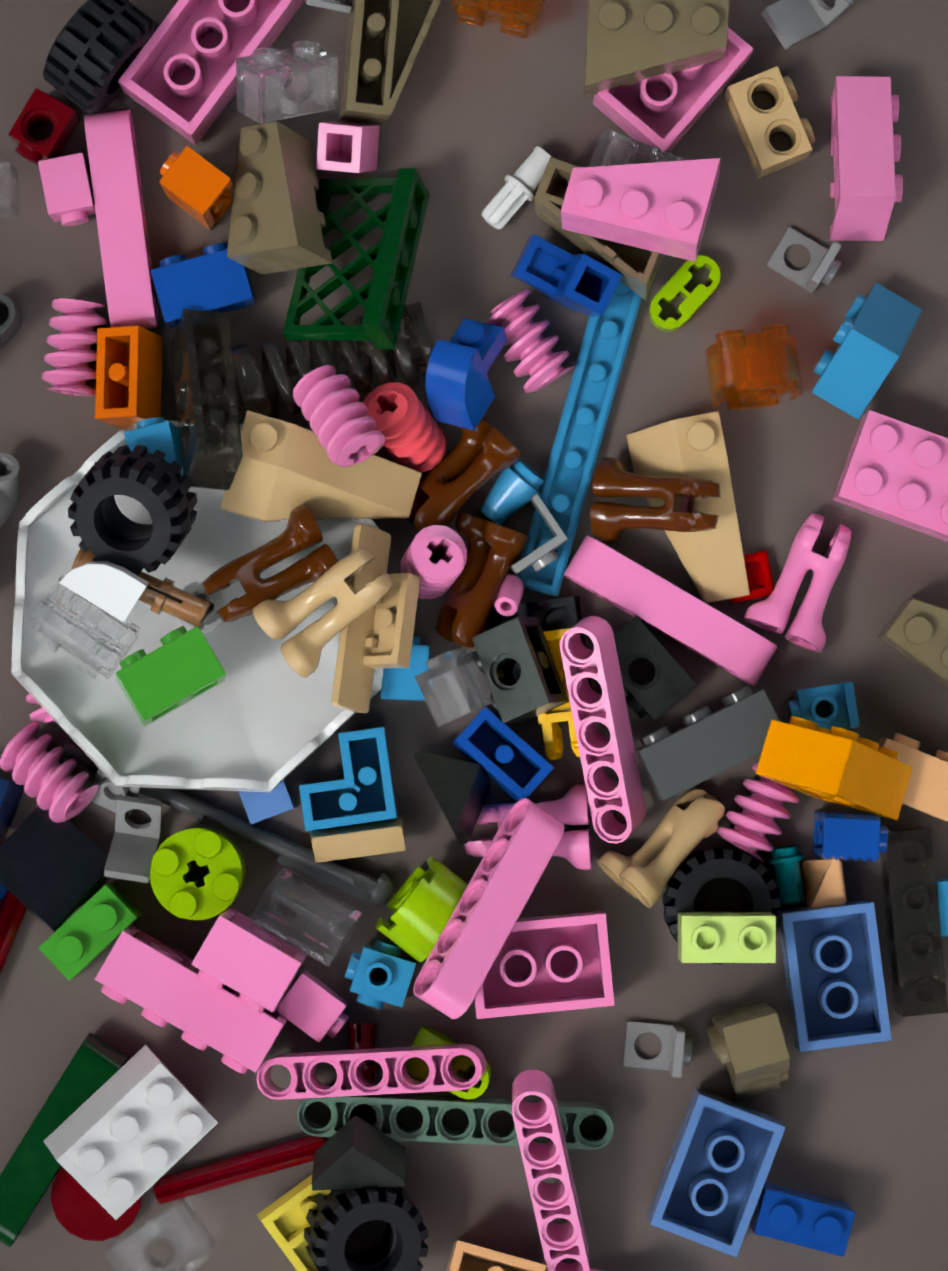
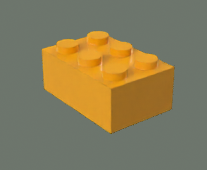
(835, 766)

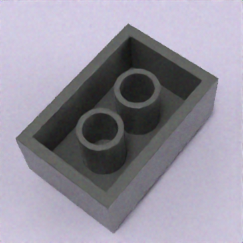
(706, 742)

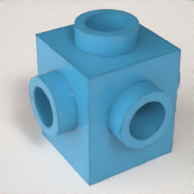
(376, 992)

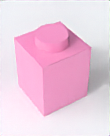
(348, 146)
(68, 189)
(313, 1007)

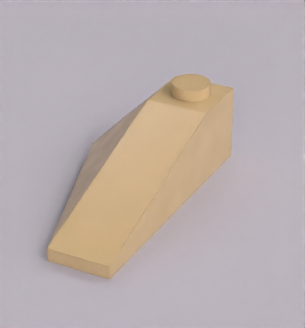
(697, 449)
(290, 467)

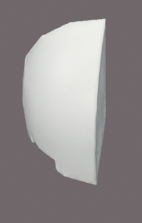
(106, 586)

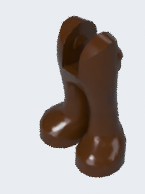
(460, 474)
(677, 513)
(300, 534)
(474, 592)

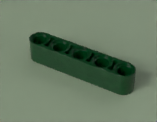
(32, 1164)

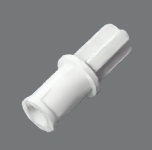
(516, 189)

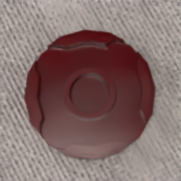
(83, 1214)

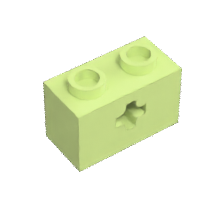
(726, 937)

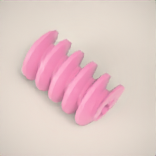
(528, 342)
(73, 347)
(337, 416)
(444, 548)
(45, 776)
(758, 815)

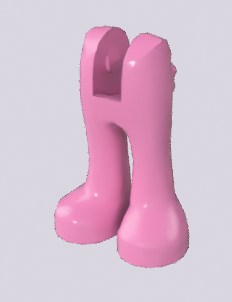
(774, 611)
(571, 810)

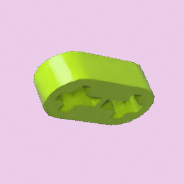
(676, 286)

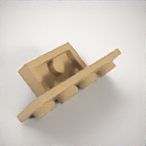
(381, 634)

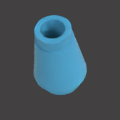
(511, 492)

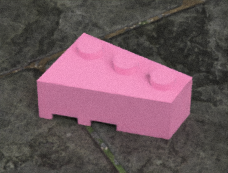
(864, 157)
(644, 204)

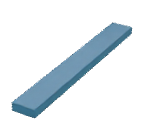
(581, 433)

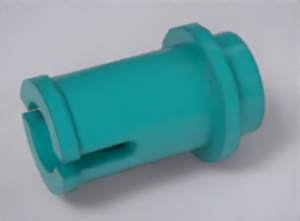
(787, 873)

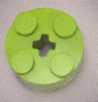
(189, 898)
(422, 908)

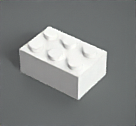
(130, 1132)

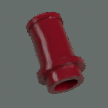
(363, 1037)

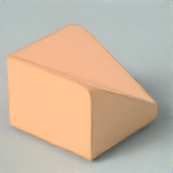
(823, 882)

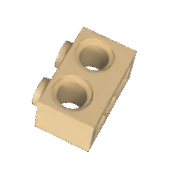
(758, 124)

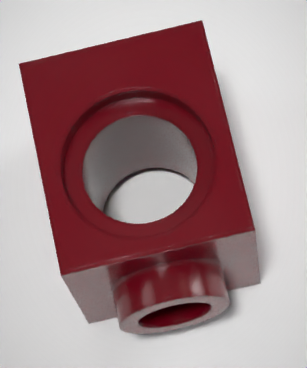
(38, 109)

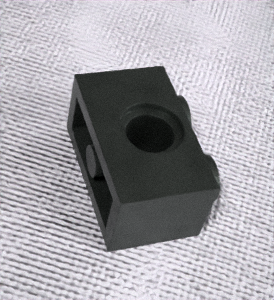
(668, 680)
(539, 684)

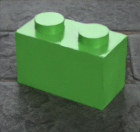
(169, 674)
(90, 931)

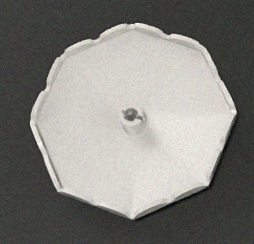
(230, 737)

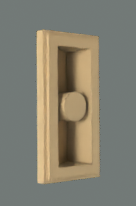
(358, 840)

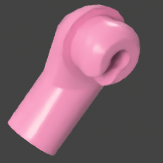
(509, 595)

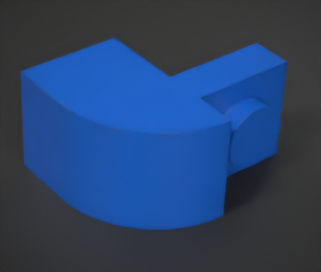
(566, 278)
(458, 373)

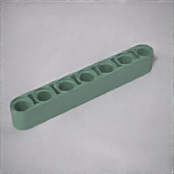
(433, 1129)

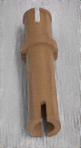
(163, 596)

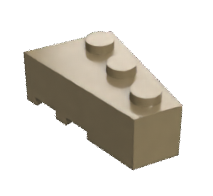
(650, 38)
(380, 55)
(275, 203)
(635, 264)
(921, 636)
(751, 1048)

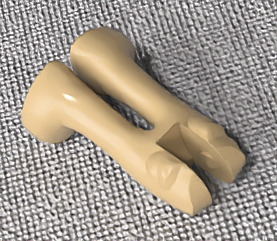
(282, 617)
(679, 832)

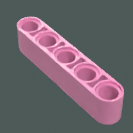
(121, 219)
(670, 610)
(611, 710)
(488, 909)
(352, 1083)
(546, 1161)

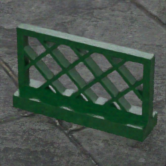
(393, 256)

